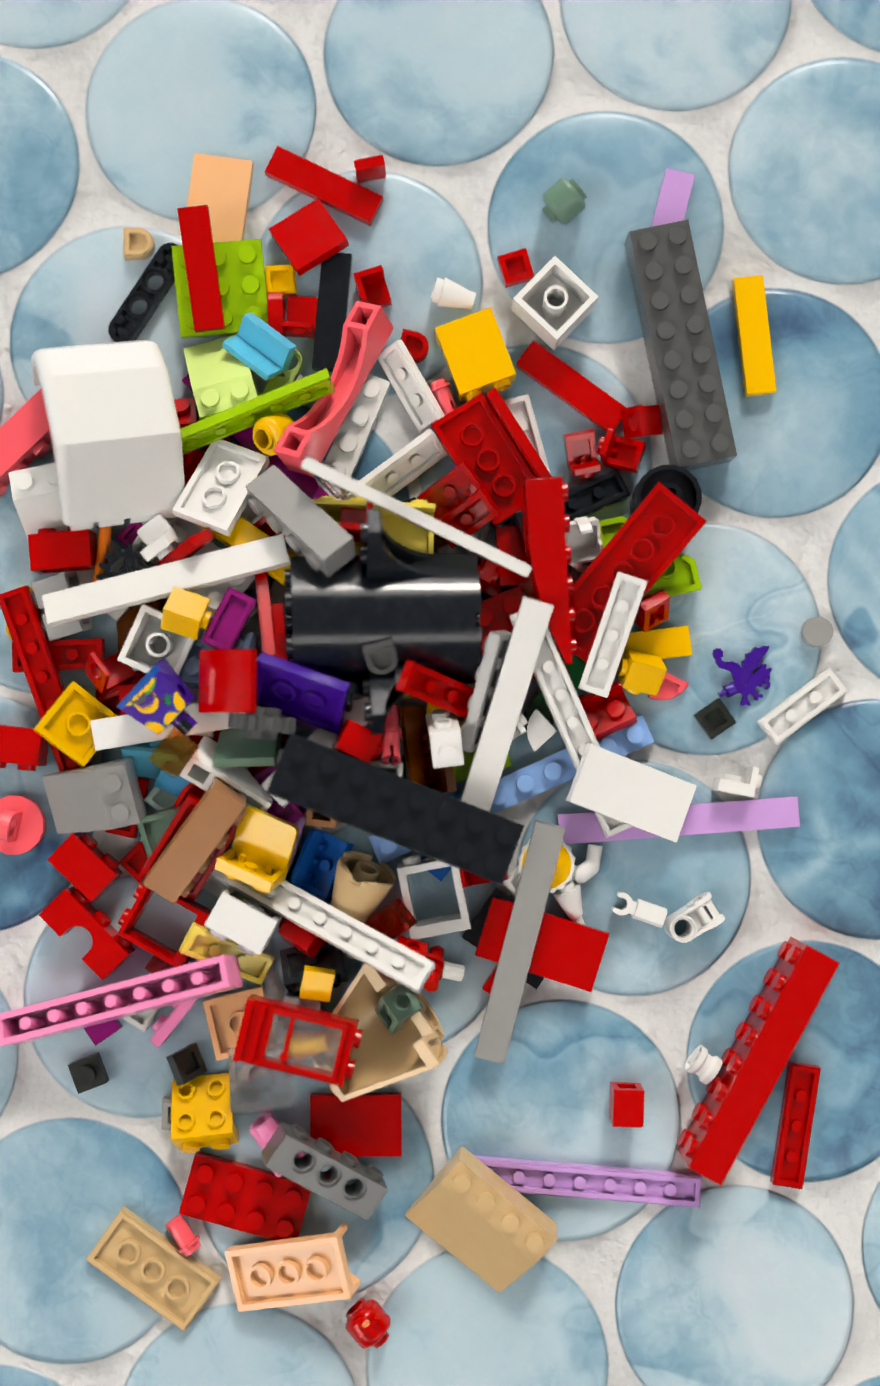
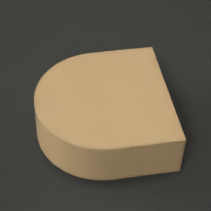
(137, 243)

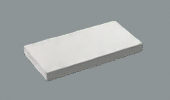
(631, 792)

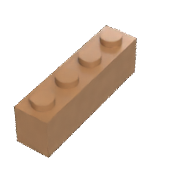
(195, 841)

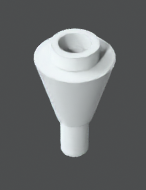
(571, 901)

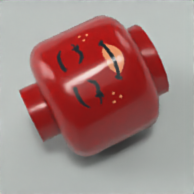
(368, 1323)

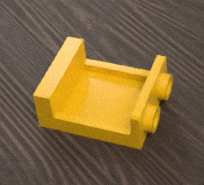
(476, 354)

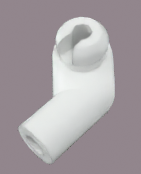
(590, 866)

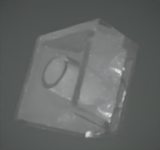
(259, 1088)

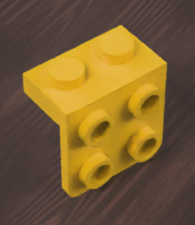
(260, 850)
(203, 1114)

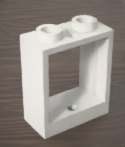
(440, 924)

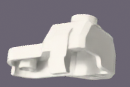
(584, 541)

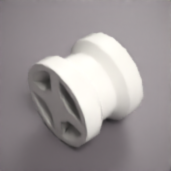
(703, 1064)

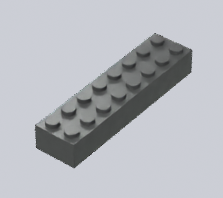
(680, 346)

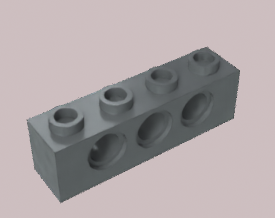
(359, 1198)

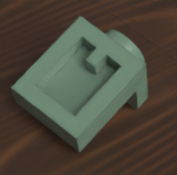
(397, 1007)

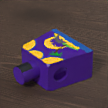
(160, 700)

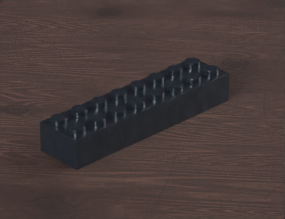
(395, 809)

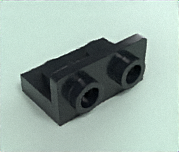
(294, 962)

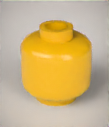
(269, 430)

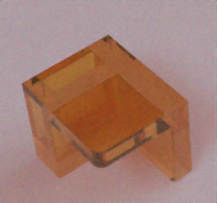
(173, 753)

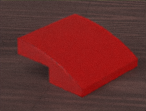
(461, 500)
(227, 681)

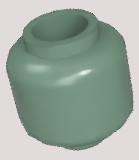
(564, 201)

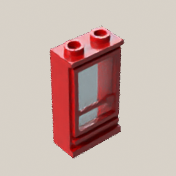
(297, 1040)

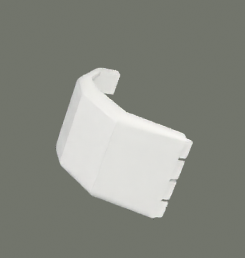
(111, 431)

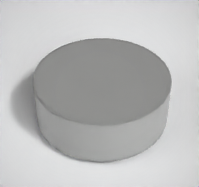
(816, 631)

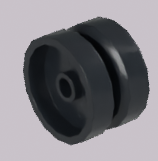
(675, 479)

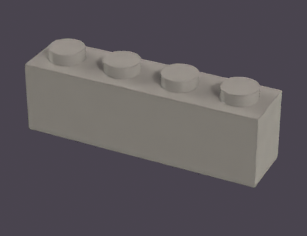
(301, 521)

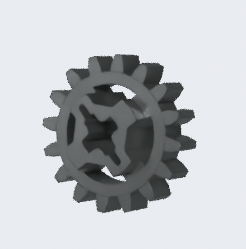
(264, 724)

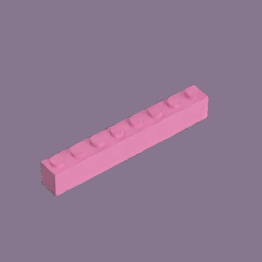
(120, 1000)

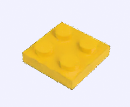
(69, 725)

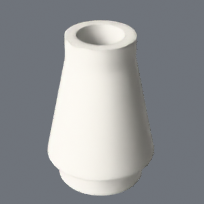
(450, 294)

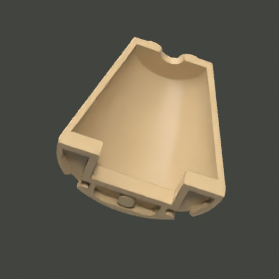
(384, 1056)

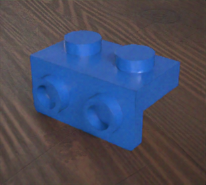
(318, 863)

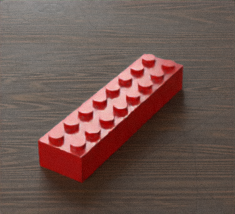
(755, 1059)

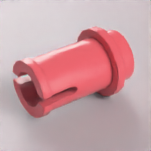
(443, 395)
(183, 1235)

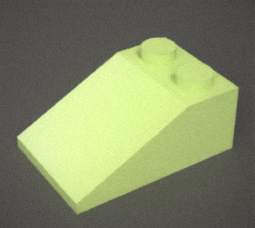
(217, 378)

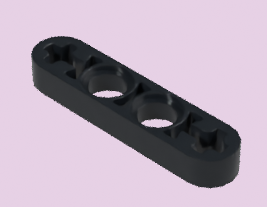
(143, 292)

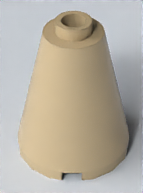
(360, 885)

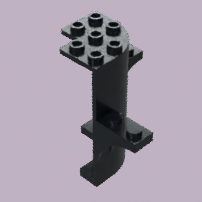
(382, 594)

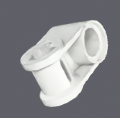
(699, 917)

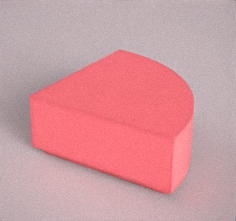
(670, 688)

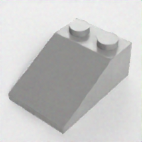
(95, 797)

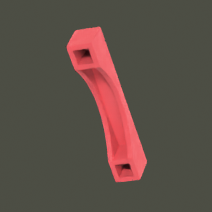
(361, 344)

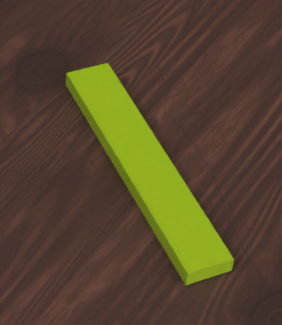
(247, 413)

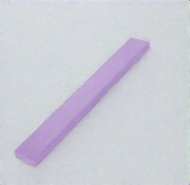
(700, 819)
(598, 1181)

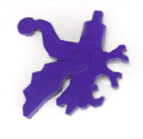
(743, 679)

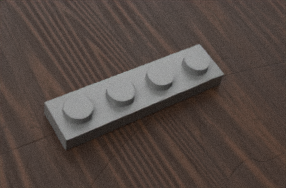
(486, 678)

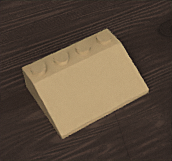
(483, 1221)

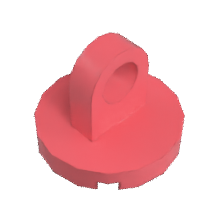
(20, 824)

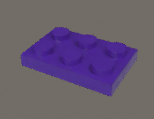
(301, 693)

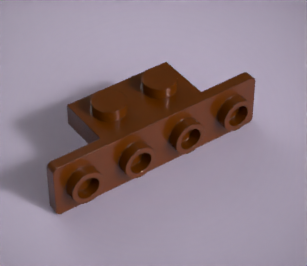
(418, 752)

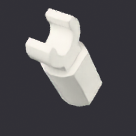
(642, 910)

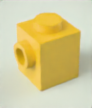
(186, 613)
(641, 672)

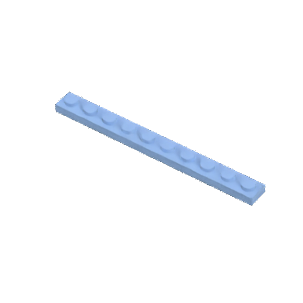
(538, 778)

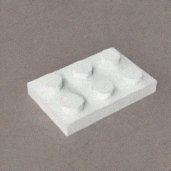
(217, 487)

